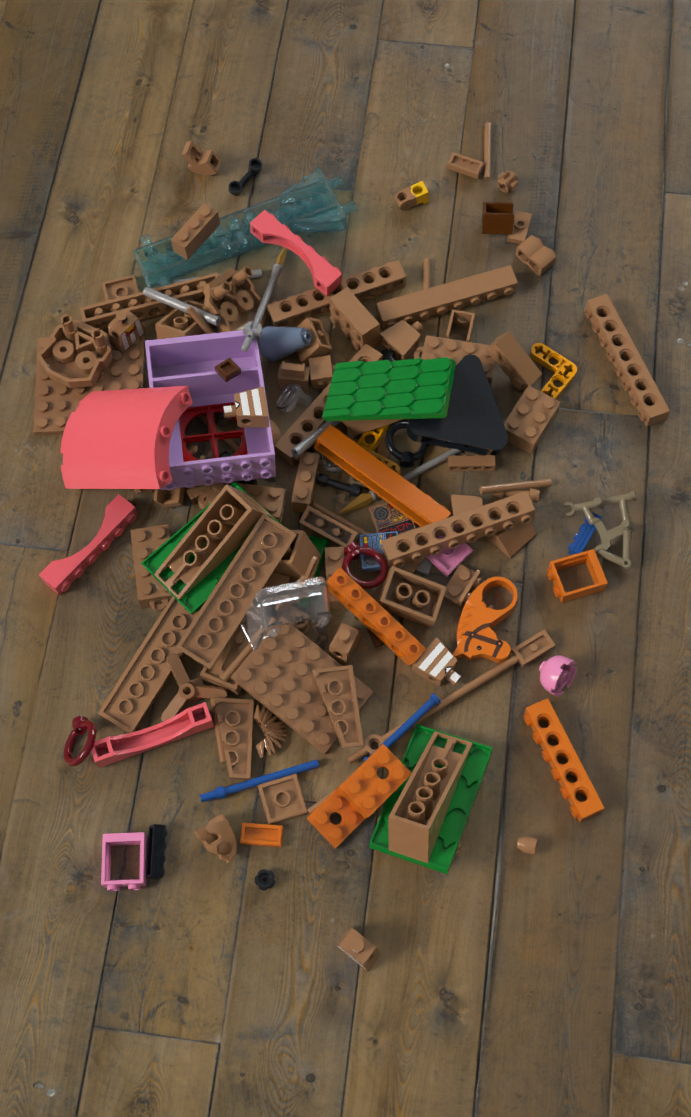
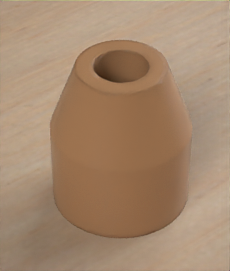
(527, 845)

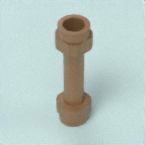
(533, 493)

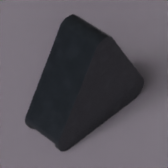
(472, 415)

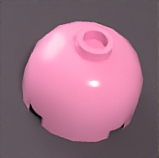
(557, 673)

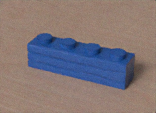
(583, 537)

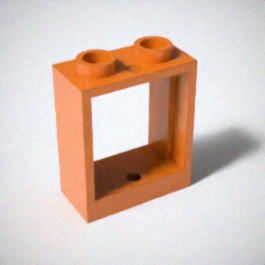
(594, 567)

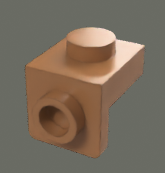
(169, 498)

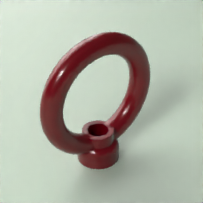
(353, 552)
(79, 726)

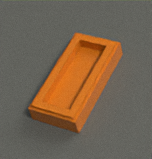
(261, 835)

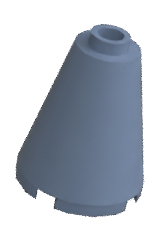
(282, 341)

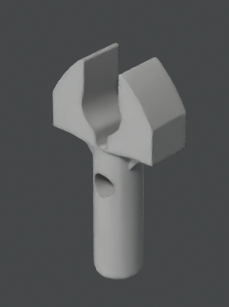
(250, 335)

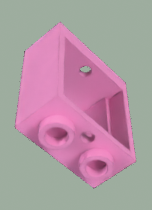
(119, 839)

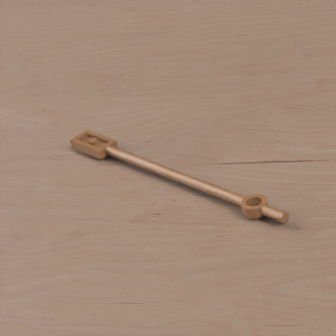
(523, 653)

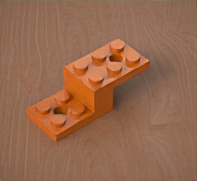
(359, 796)

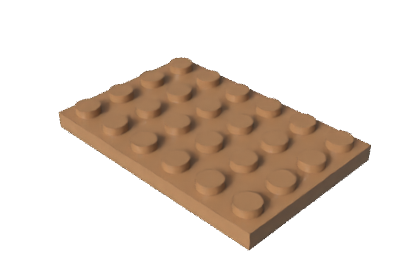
(283, 681)

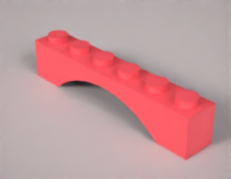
(271, 231)
(63, 572)
(127, 745)

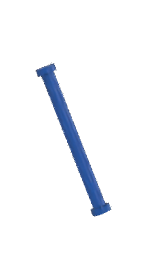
(410, 722)

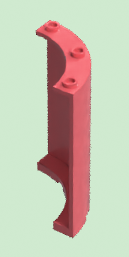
(122, 438)

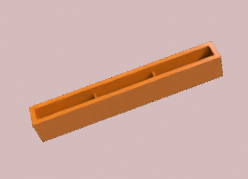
(379, 478)

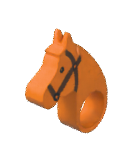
(474, 629)

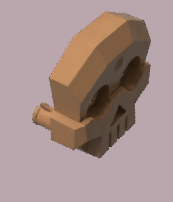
(232, 294)
(81, 345)

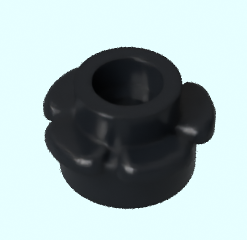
(270, 879)

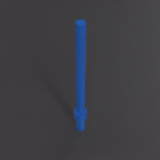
(221, 792)

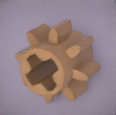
(507, 181)

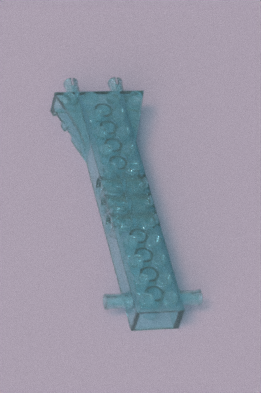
(302, 207)

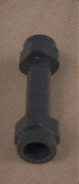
(324, 480)

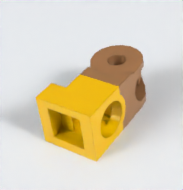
(412, 196)

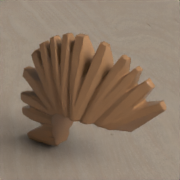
(272, 731)

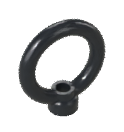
(407, 458)

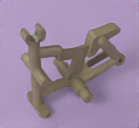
(625, 528)

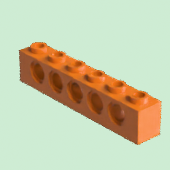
(374, 617)
(544, 711)

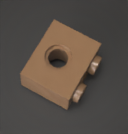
(319, 342)

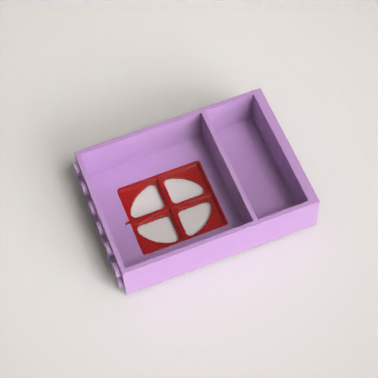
(192, 363)

